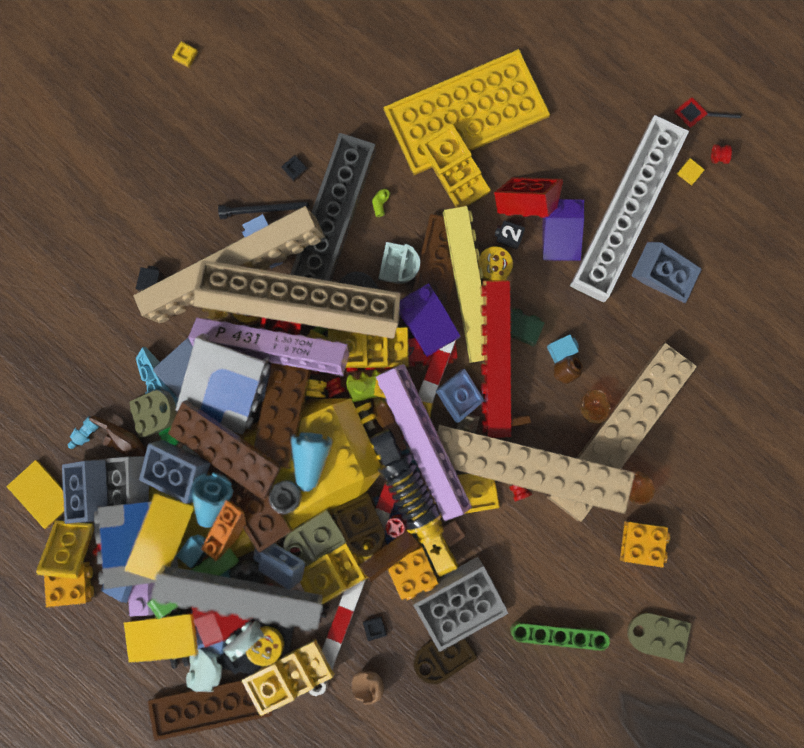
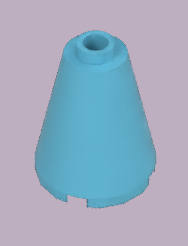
(309, 458)
(209, 496)

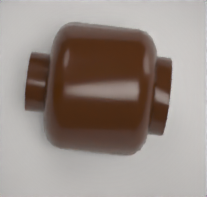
(568, 369)

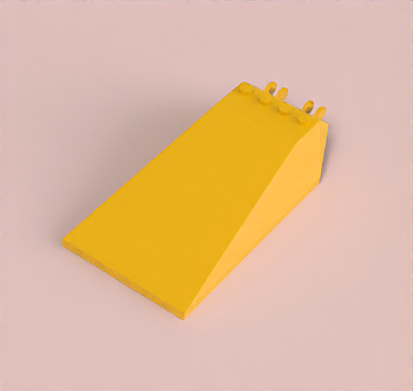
(345, 476)

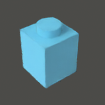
(564, 347)
(191, 552)

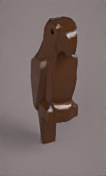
(387, 420)
(120, 439)

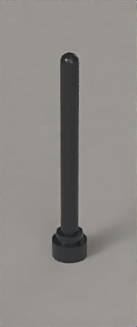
(226, 211)

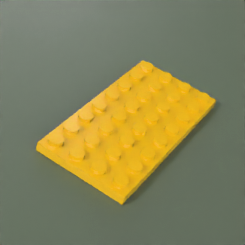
(478, 103)

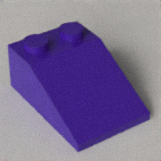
(564, 231)
(427, 320)

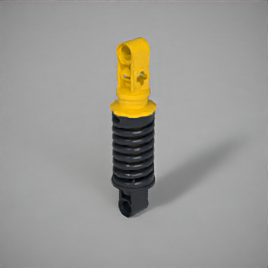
(413, 500)

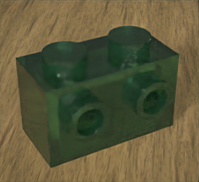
(525, 328)

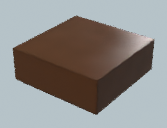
(520, 421)

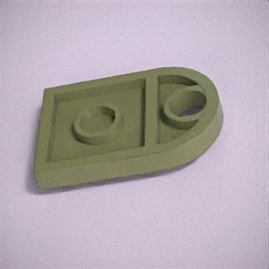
(151, 414)
(315, 537)
(660, 636)

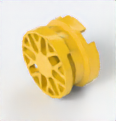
(316, 388)

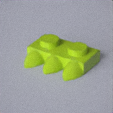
(362, 388)

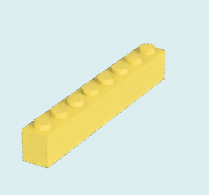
(466, 276)

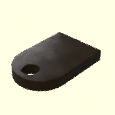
(360, 524)
(443, 663)

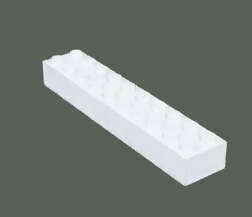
(629, 209)

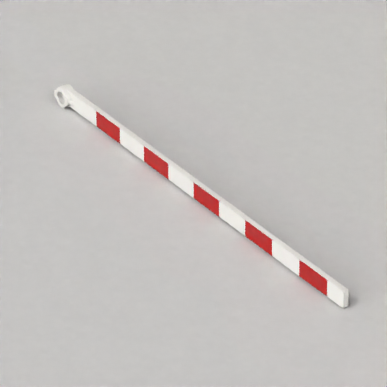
(383, 509)

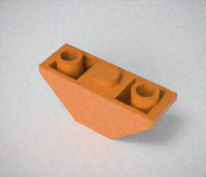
(224, 531)

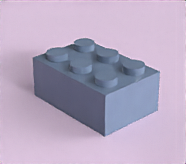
(172, 469)
(83, 490)

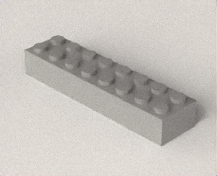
(237, 597)

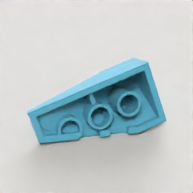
(146, 363)

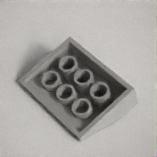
(124, 482)
(459, 604)

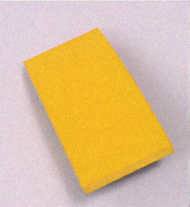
(455, 166)
(373, 350)
(158, 536)
(334, 573)
(161, 638)
(288, 677)

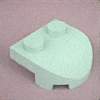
(399, 263)
(240, 644)
(203, 671)

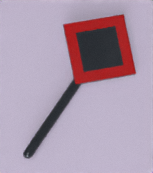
(692, 112)

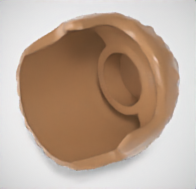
(367, 687)

